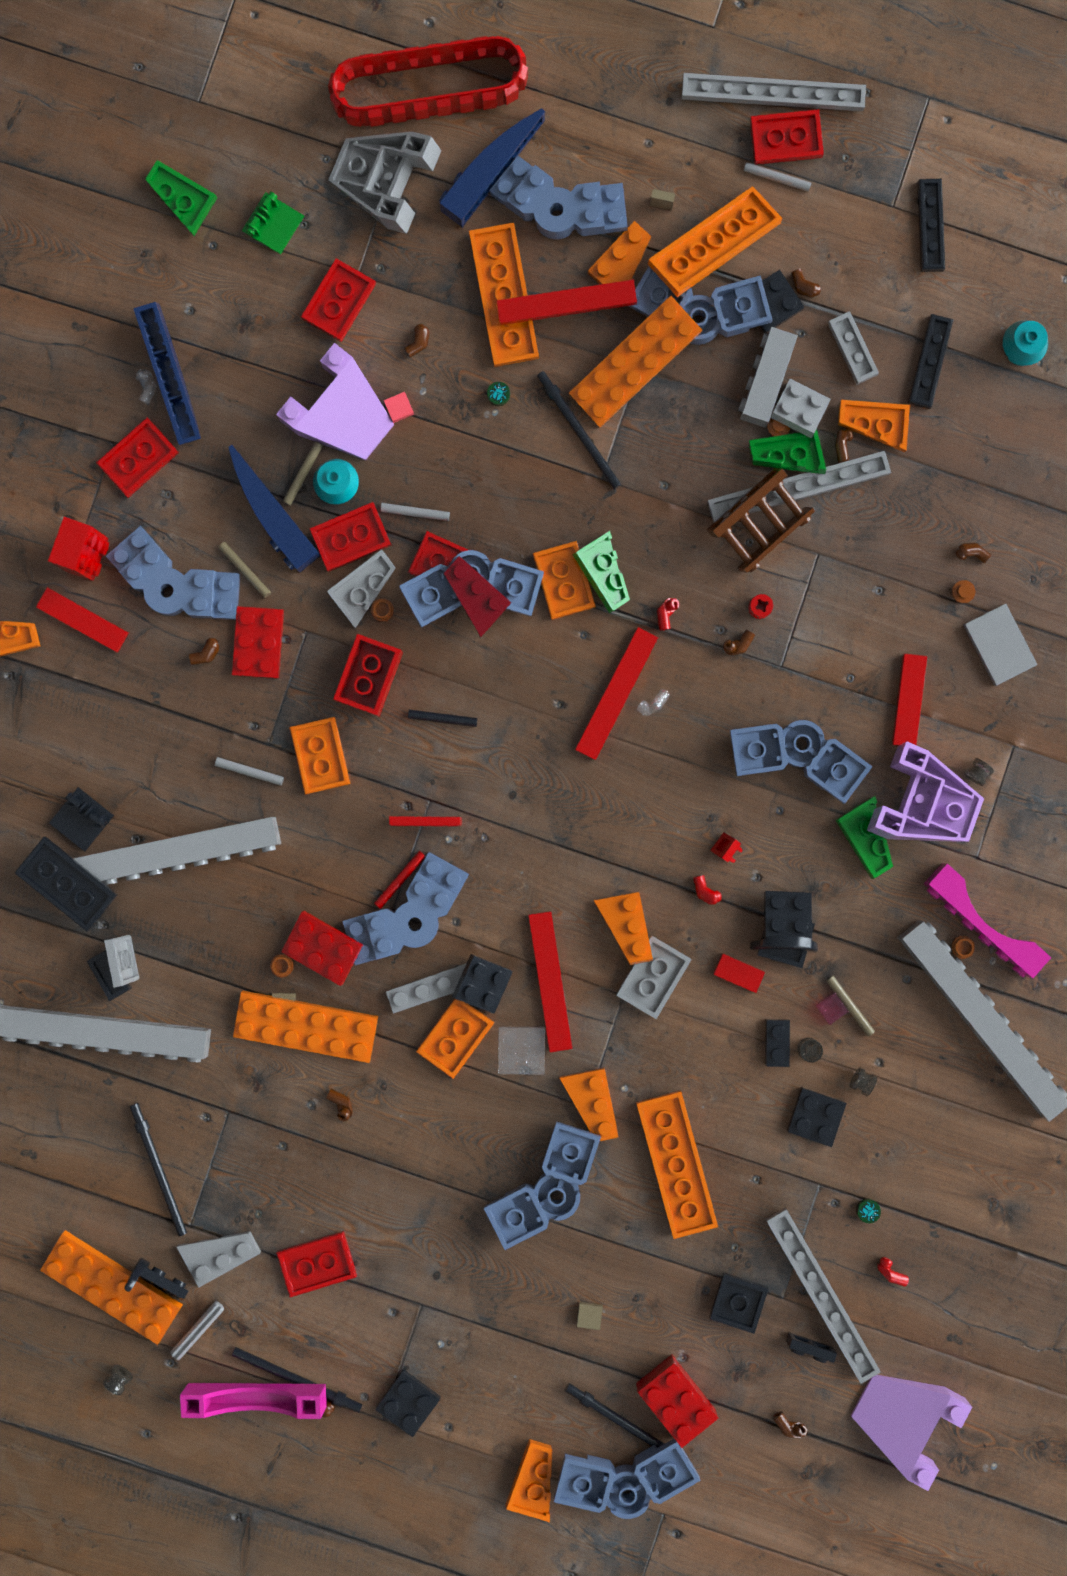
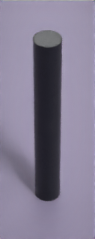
(442, 718)

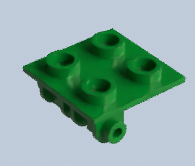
(273, 222)

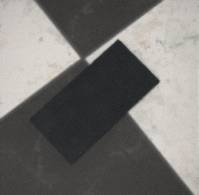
(66, 883)

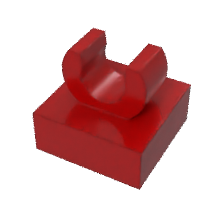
(726, 847)

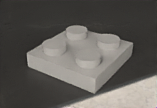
(800, 408)

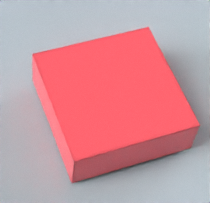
(399, 407)

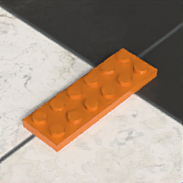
(714, 241)
(500, 278)
(635, 361)
(305, 1026)
(677, 1164)
(103, 1284)

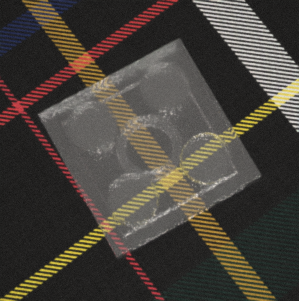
(521, 1050)

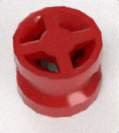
(756, 608)

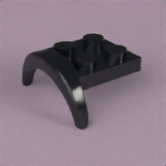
(787, 922)
(157, 1278)

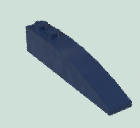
(479, 177)
(167, 372)
(277, 523)

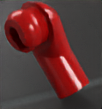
(664, 611)
(705, 894)
(884, 1268)

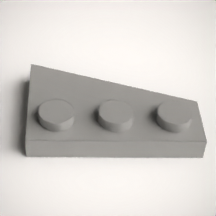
(361, 587)
(217, 1256)

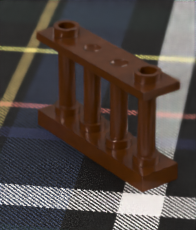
(740, 513)

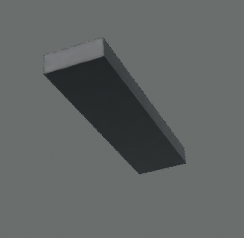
(931, 225)
(930, 361)

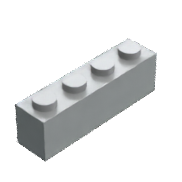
(768, 377)

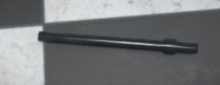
(553, 393)
(141, 1126)
(338, 1398)
(587, 1400)

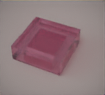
(831, 1008)

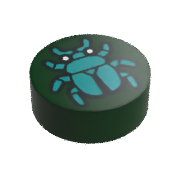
(498, 393)
(868, 1210)

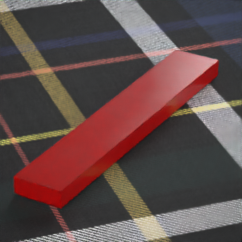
(567, 302)
(616, 693)
(550, 981)

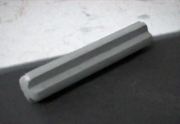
(197, 1330)

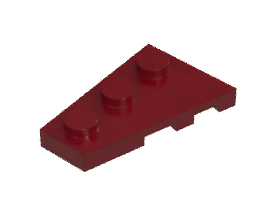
(477, 596)

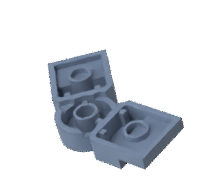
(586, 208)
(728, 312)
(151, 572)
(432, 596)
(824, 761)
(428, 898)
(529, 1207)
(597, 1483)

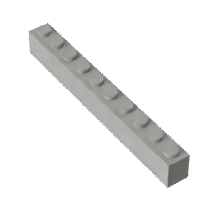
(182, 850)
(984, 1020)
(104, 1033)

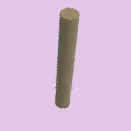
(303, 472)
(244, 569)
(851, 1007)

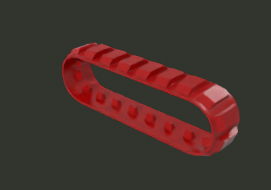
(423, 57)

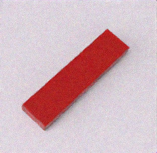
(82, 620)
(909, 699)

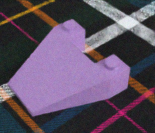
(346, 413)
(934, 803)
(901, 1419)

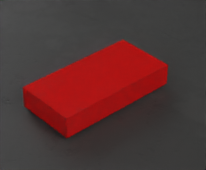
(739, 973)

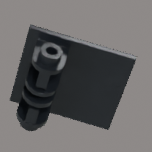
(81, 819)

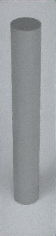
(777, 176)
(416, 512)
(249, 771)

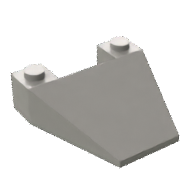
(377, 170)

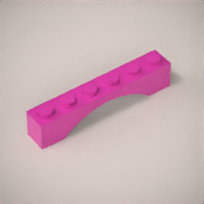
(951, 889)
(211, 1399)

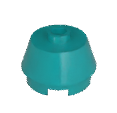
(1025, 342)
(335, 481)

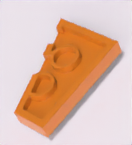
(531, 1486)

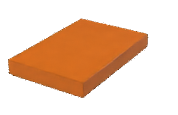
(563, 581)
(320, 755)
(455, 1037)

